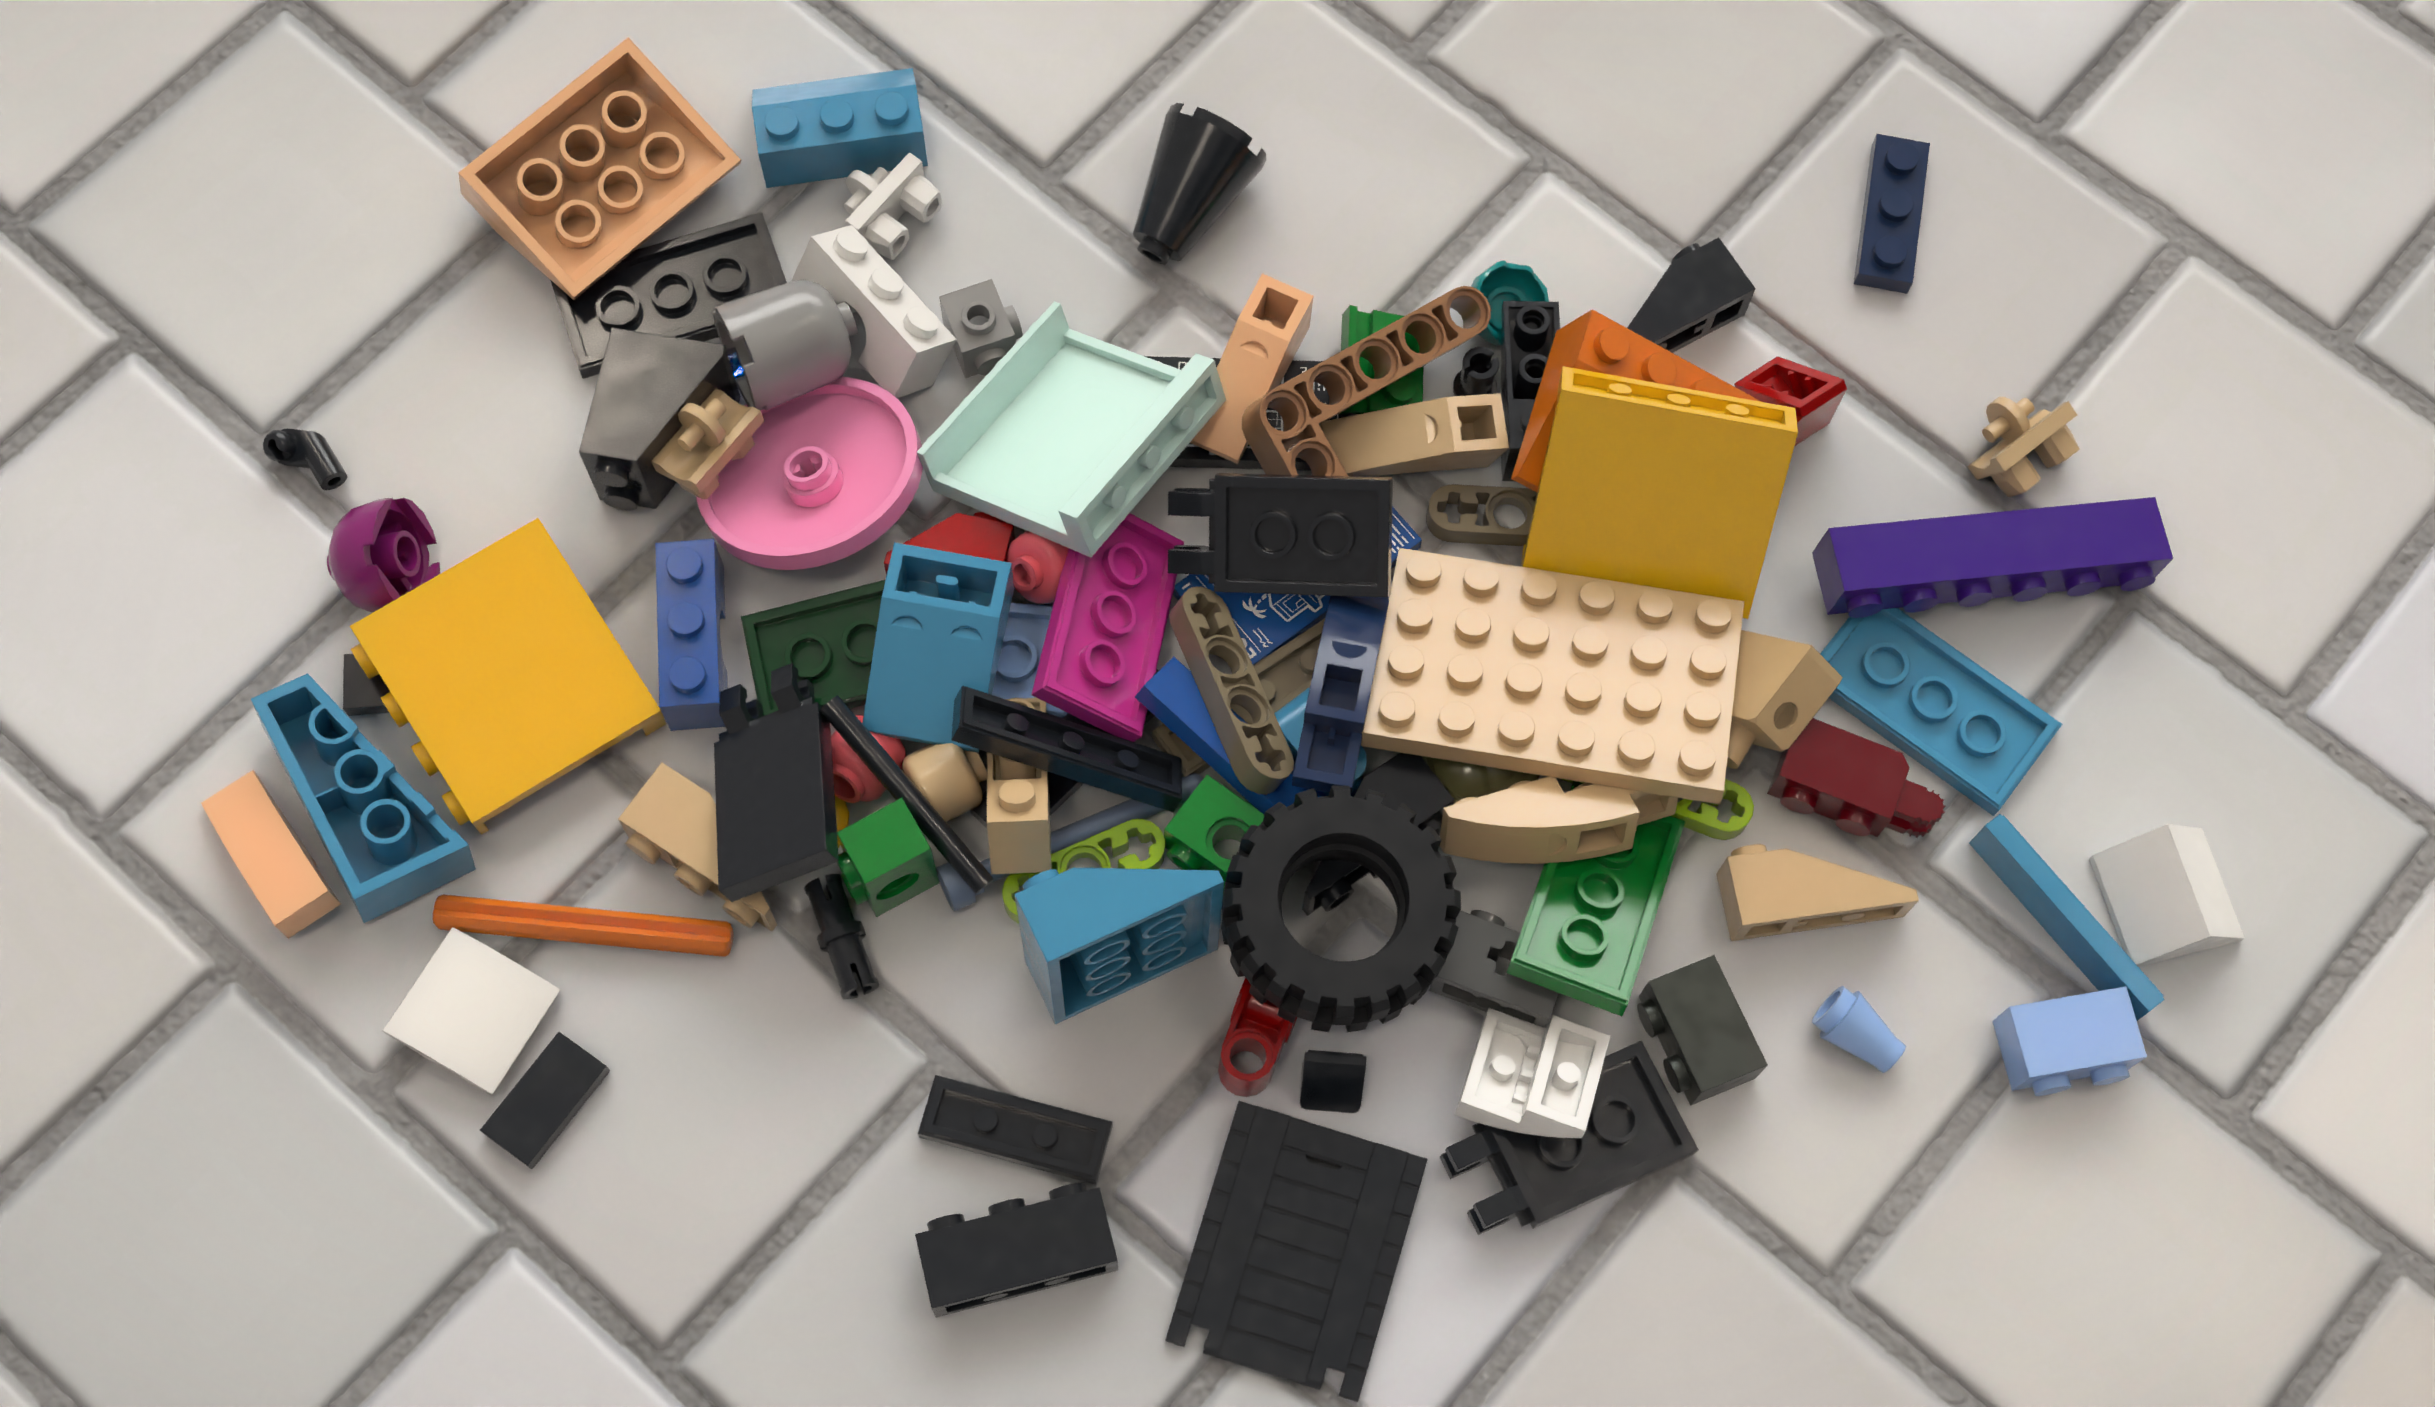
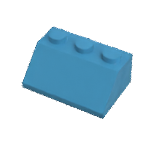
(837, 127)

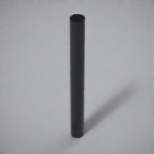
(902, 787)

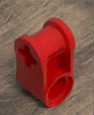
(1253, 1030)

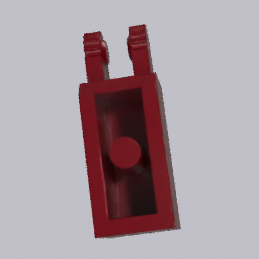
(1853, 783)

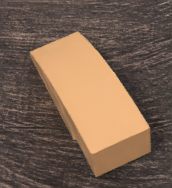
(270, 855)

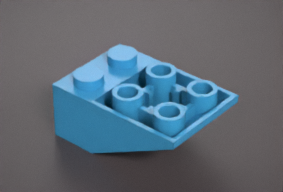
(934, 634)

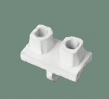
(884, 198)

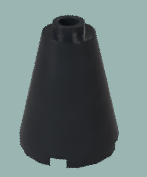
(1192, 181)

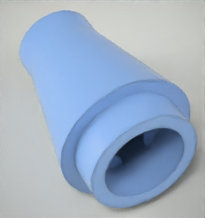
(1855, 1027)

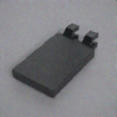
(1290, 534)
(773, 788)
(1627, 1137)

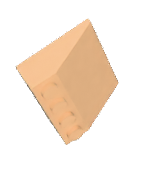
(597, 170)

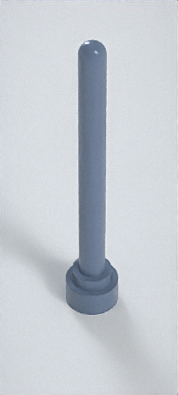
(960, 894)

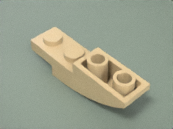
(1544, 825)

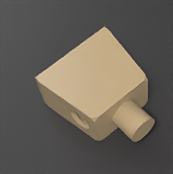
(1776, 693)

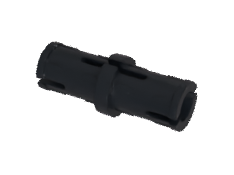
(841, 936)

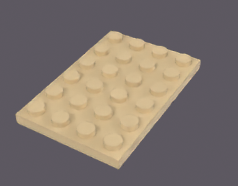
(1556, 675)

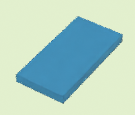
(1938, 705)

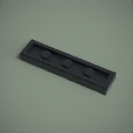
(1067, 749)

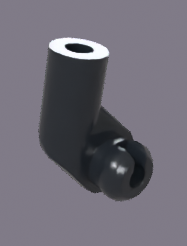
(305, 450)

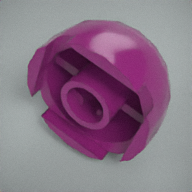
(381, 552)

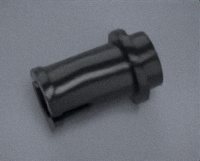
(1477, 373)

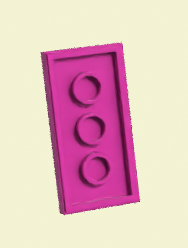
(1108, 628)

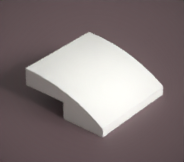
(471, 1010)
(1533, 1076)

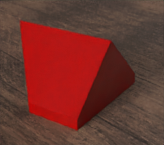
(1793, 385)

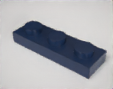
(1892, 213)

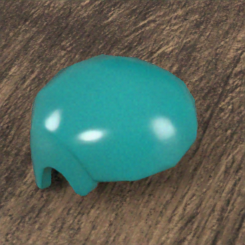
(1507, 283)

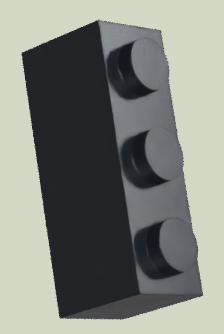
(1016, 1249)

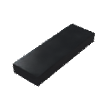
(1015, 1129)

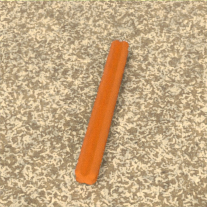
(583, 925)

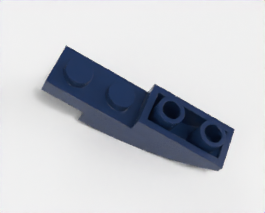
(1340, 692)

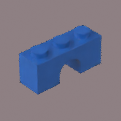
(688, 631)

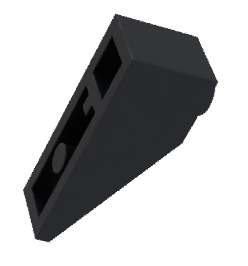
(1694, 297)

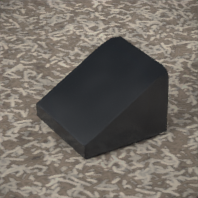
(1332, 1081)

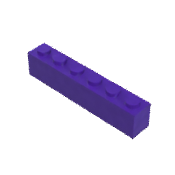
(1991, 556)

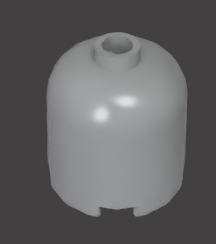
(786, 341)

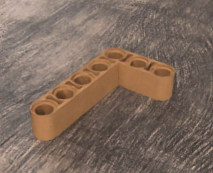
(1349, 385)

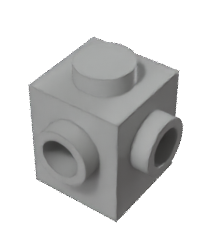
(980, 325)

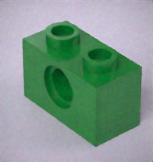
(1203, 821)
(886, 858)

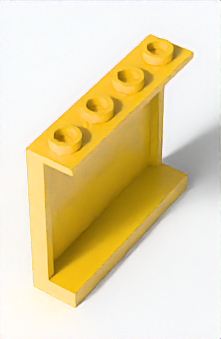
(1659, 485)
(504, 674)

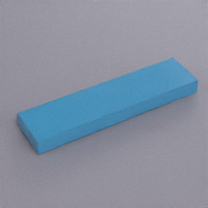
(2062, 914)

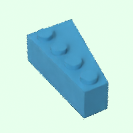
(367, 815)

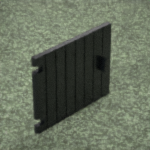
(1297, 1249)

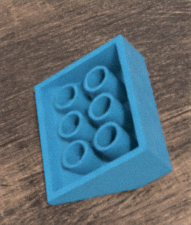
(1113, 930)

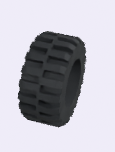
(1360, 833)

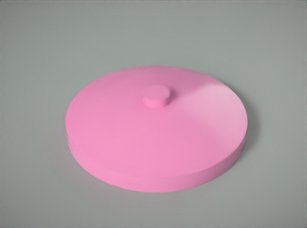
(819, 480)

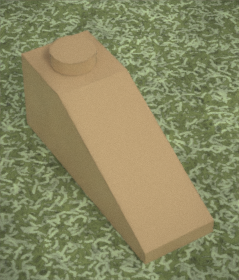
(1796, 892)

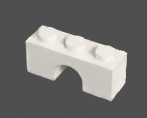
(903, 336)

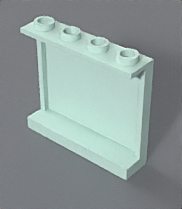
(1069, 433)

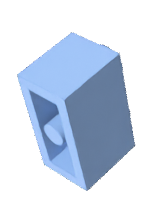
(2070, 1040)

